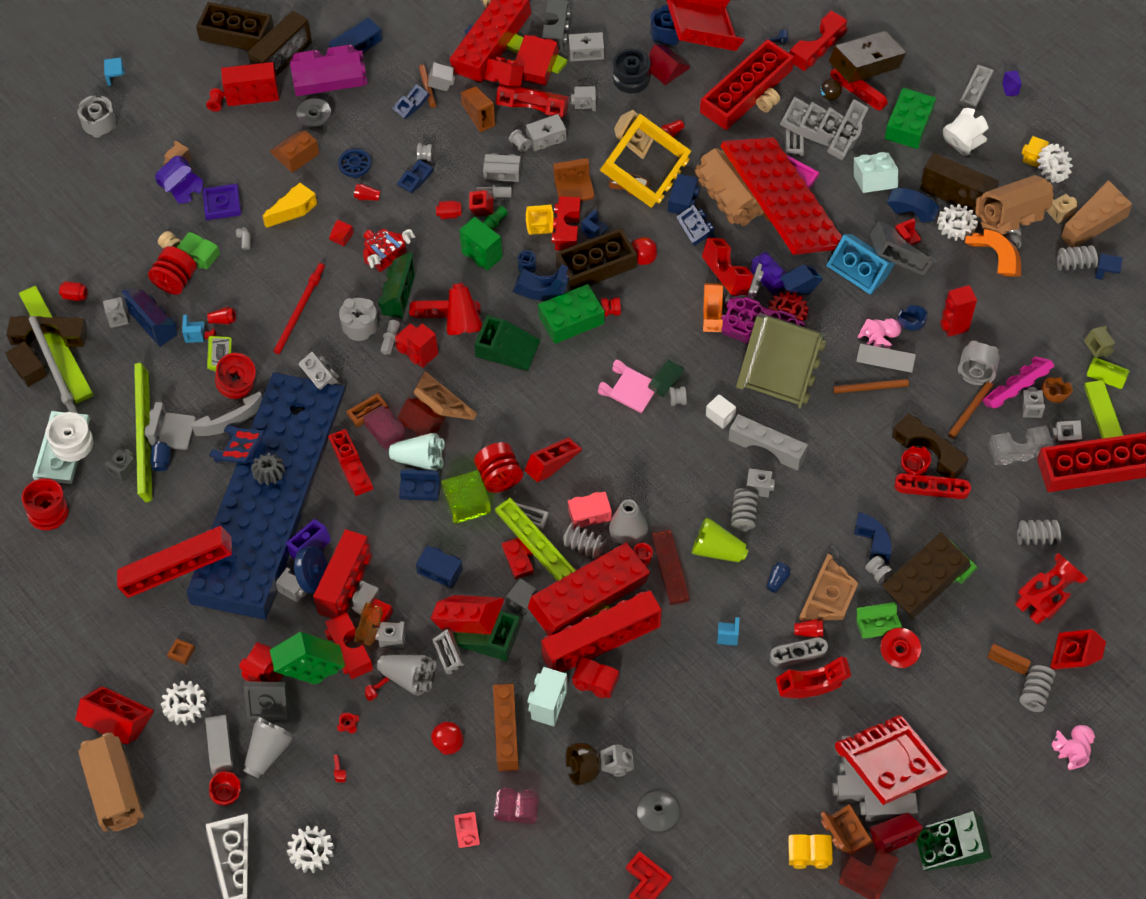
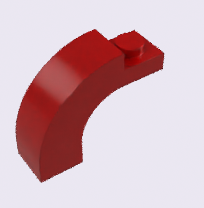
(815, 682)

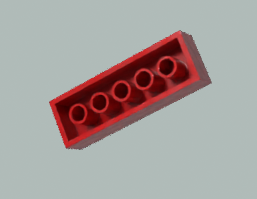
(489, 37)
(746, 83)
(1093, 462)
(588, 589)
(601, 632)

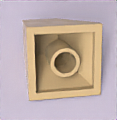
(640, 141)

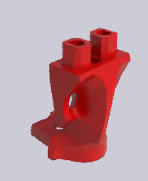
(1042, 598)

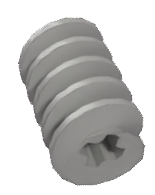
(1076, 256)
(744, 510)
(1038, 530)
(584, 542)
(1037, 688)

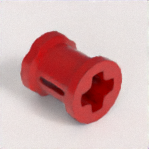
(216, 97)

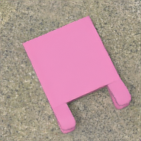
(630, 389)

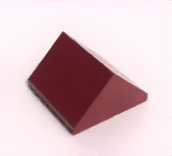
(666, 64)
(895, 833)

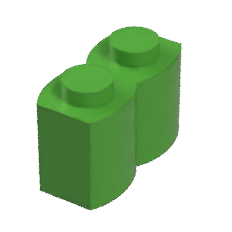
(201, 250)

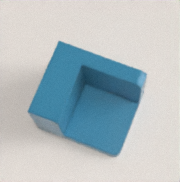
(112, 68)
(193, 330)
(728, 633)

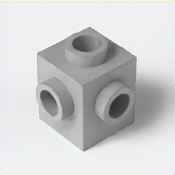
(617, 760)

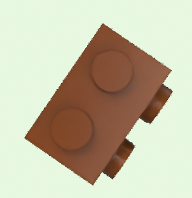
(573, 179)
(847, 830)

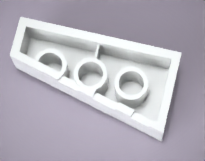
(230, 855)

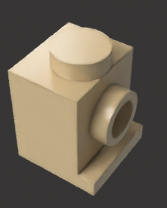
(1063, 208)

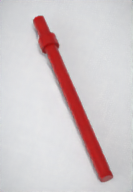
(313, 280)

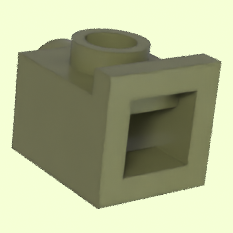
(1100, 342)

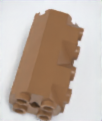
(727, 188)
(1015, 204)
(110, 783)

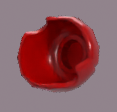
(645, 250)
(916, 460)
(447, 738)
(224, 788)

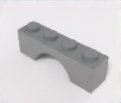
(787, 449)

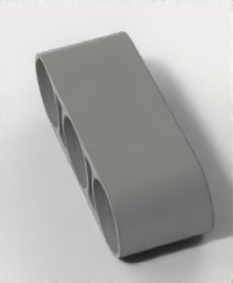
(219, 744)

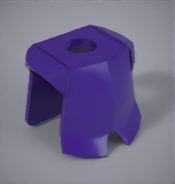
(179, 179)

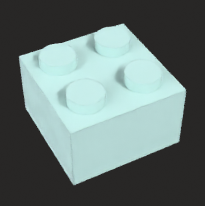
(875, 172)
(548, 696)

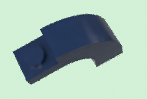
(541, 287)

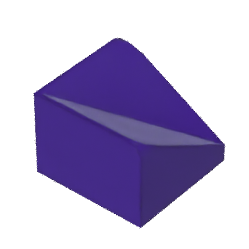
(1011, 83)

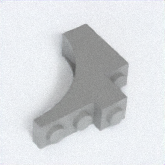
(852, 789)

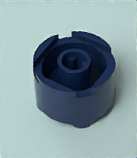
(662, 27)

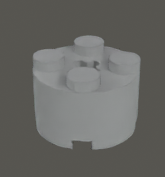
(96, 115)
(358, 318)
(979, 363)

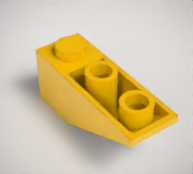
(291, 206)

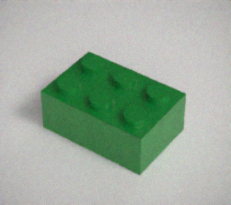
(910, 118)
(571, 314)
(307, 658)

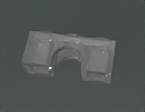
(1006, 450)

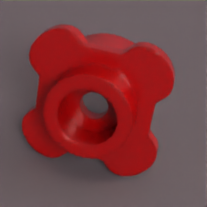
(348, 717)

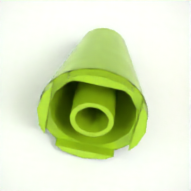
(718, 543)

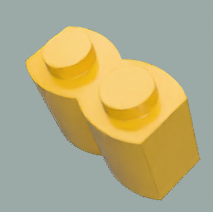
(810, 850)

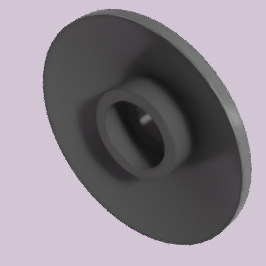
(313, 112)
(655, 820)

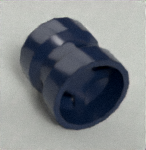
(527, 261)

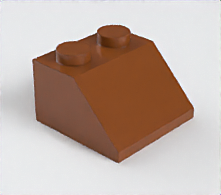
(296, 150)

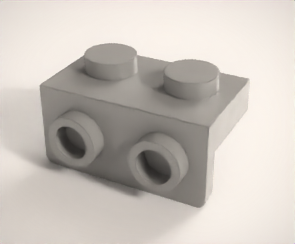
(318, 372)

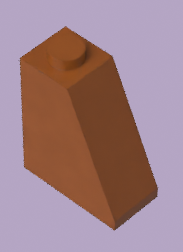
(479, 108)

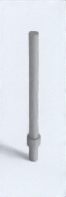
(66, 397)

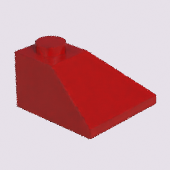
(1077, 649)

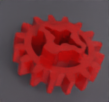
(790, 304)

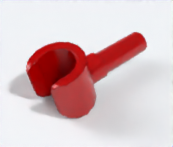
(370, 690)
(340, 775)

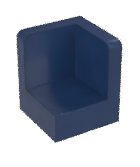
(592, 226)
(1108, 263)

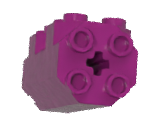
(330, 72)
(741, 317)

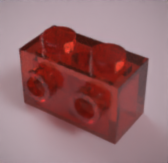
(420, 417)

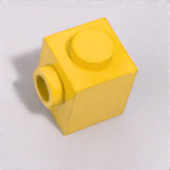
(1032, 150)

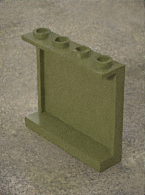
(781, 359)

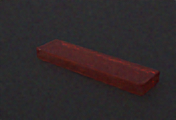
(670, 567)

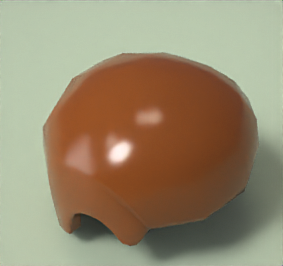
(1056, 390)

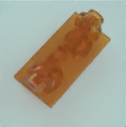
(364, 632)

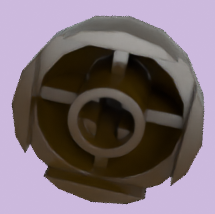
(584, 763)

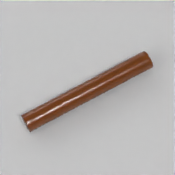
(424, 76)

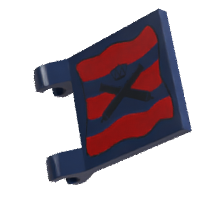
(241, 445)

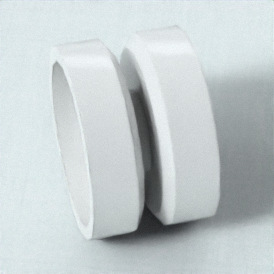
(69, 436)

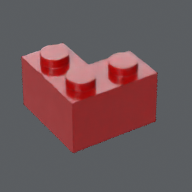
(417, 344)

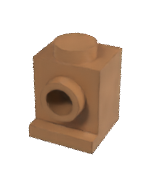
(177, 150)

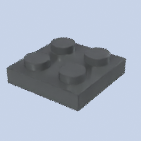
(266, 700)

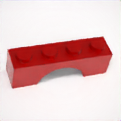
(807, 52)
(546, 102)
(734, 278)

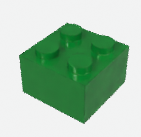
(480, 244)

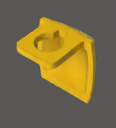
(539, 219)

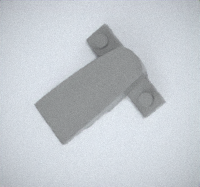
(826, 126)

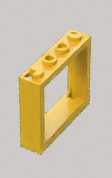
(629, 182)

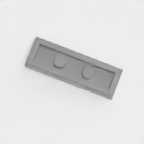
(976, 87)
(886, 357)

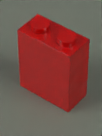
(538, 58)

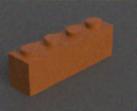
(505, 727)

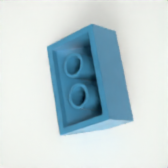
(859, 263)

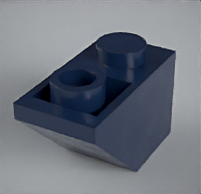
(802, 279)

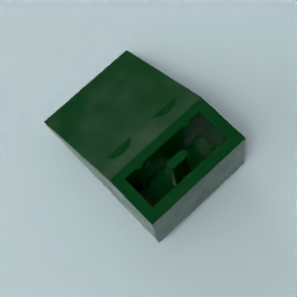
(505, 344)
(496, 644)
(953, 842)

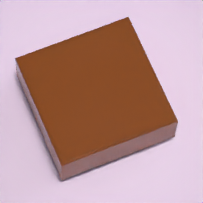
(181, 651)

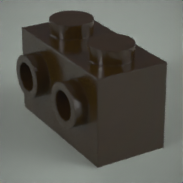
(26, 364)

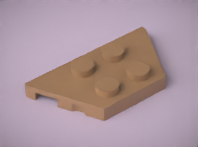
(441, 399)
(830, 593)

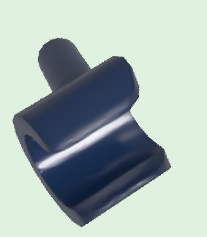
(782, 38)

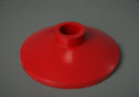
(905, 639)

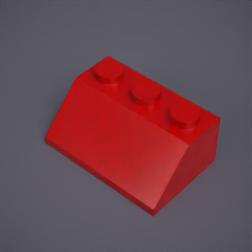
(467, 613)
(113, 714)

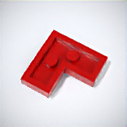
(517, 558)
(652, 877)

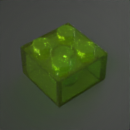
(466, 496)

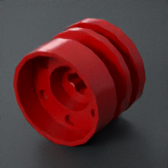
(172, 270)
(235, 365)
(498, 467)
(45, 504)

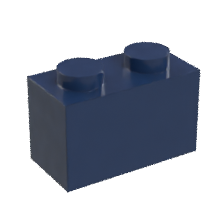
(683, 194)
(439, 566)

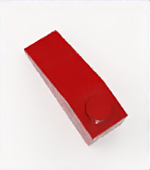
(550, 459)

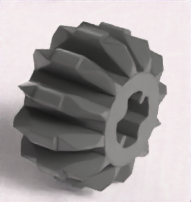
(268, 469)

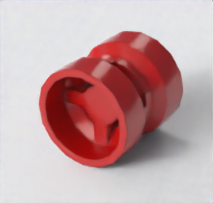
(614, 305)
(644, 553)

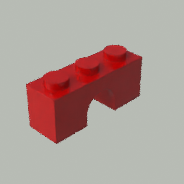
(567, 211)
(341, 631)

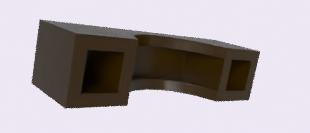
(71, 330)
(913, 432)

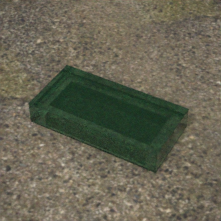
(665, 378)

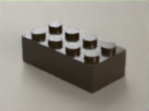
(233, 26)
(955, 182)
(597, 259)
(926, 575)

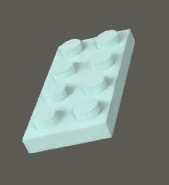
(50, 466)

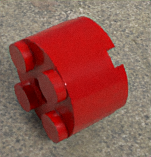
(259, 665)

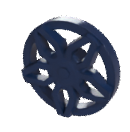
(354, 163)

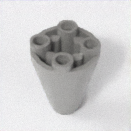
(628, 524)
(409, 671)
(265, 746)

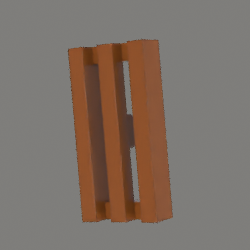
(358, 418)
(1009, 659)

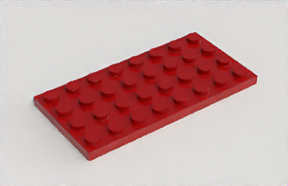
(782, 195)

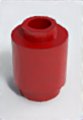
(448, 209)
(73, 291)

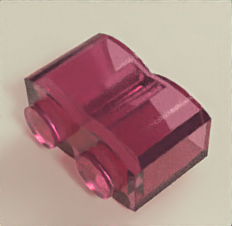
(384, 427)
(516, 806)

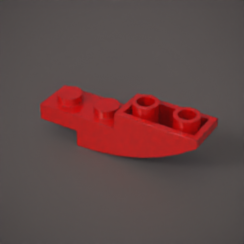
(350, 462)

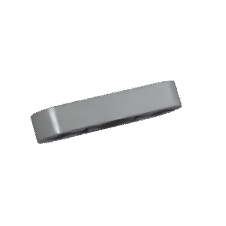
(814, 653)

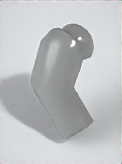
(246, 238)

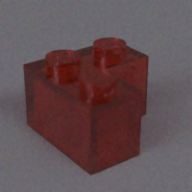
(869, 880)

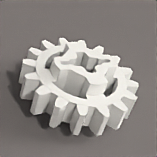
(1055, 163)
(957, 222)
(183, 711)
(319, 843)

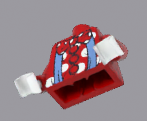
(384, 247)

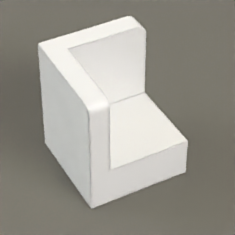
(720, 411)

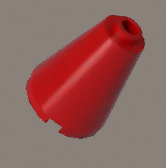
(462, 311)

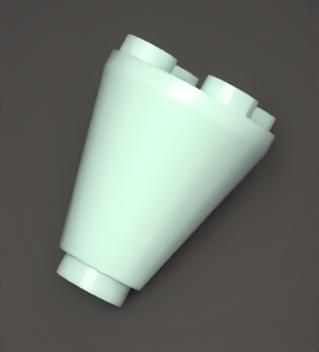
(419, 452)

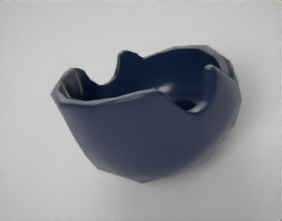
(913, 318)

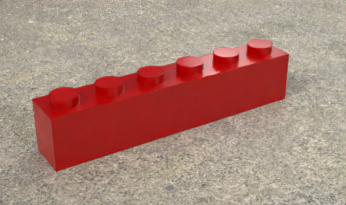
(174, 561)

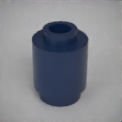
(160, 456)

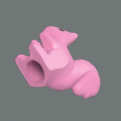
(877, 329)
(1077, 748)

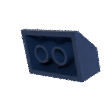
(150, 316)

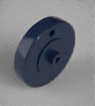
(309, 568)

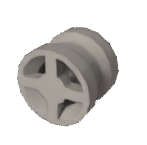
(425, 152)
(678, 396)

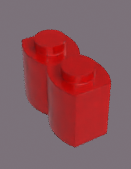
(595, 678)

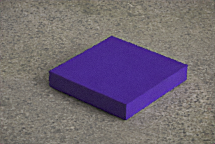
(221, 201)

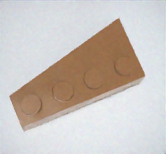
(1097, 215)

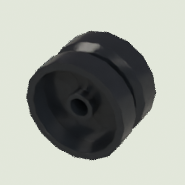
(631, 71)

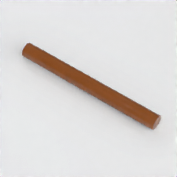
(871, 386)
(969, 411)

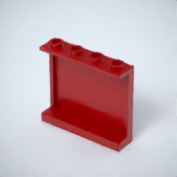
(704, 23)

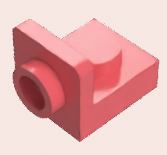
(466, 830)

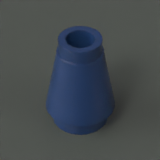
(778, 575)

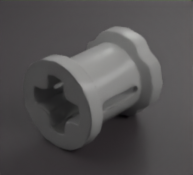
(519, 140)

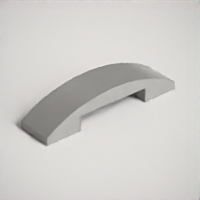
(206, 427)

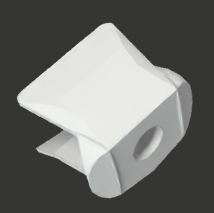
(966, 132)

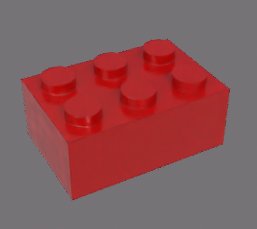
(250, 84)

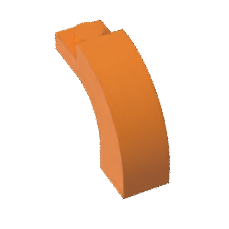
(1008, 255)
(712, 307)

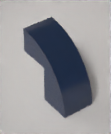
(908, 200)
(869, 527)

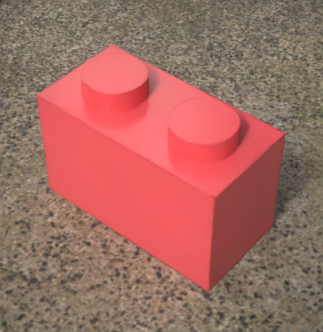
(589, 510)

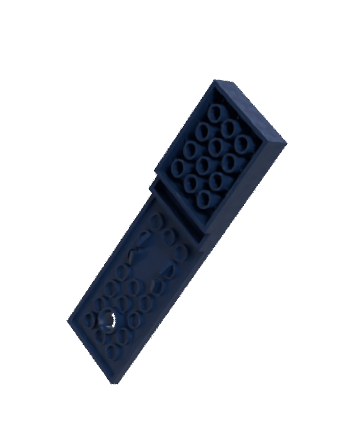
(263, 515)

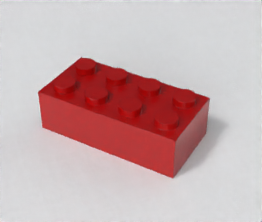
(342, 574)

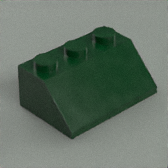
(398, 286)

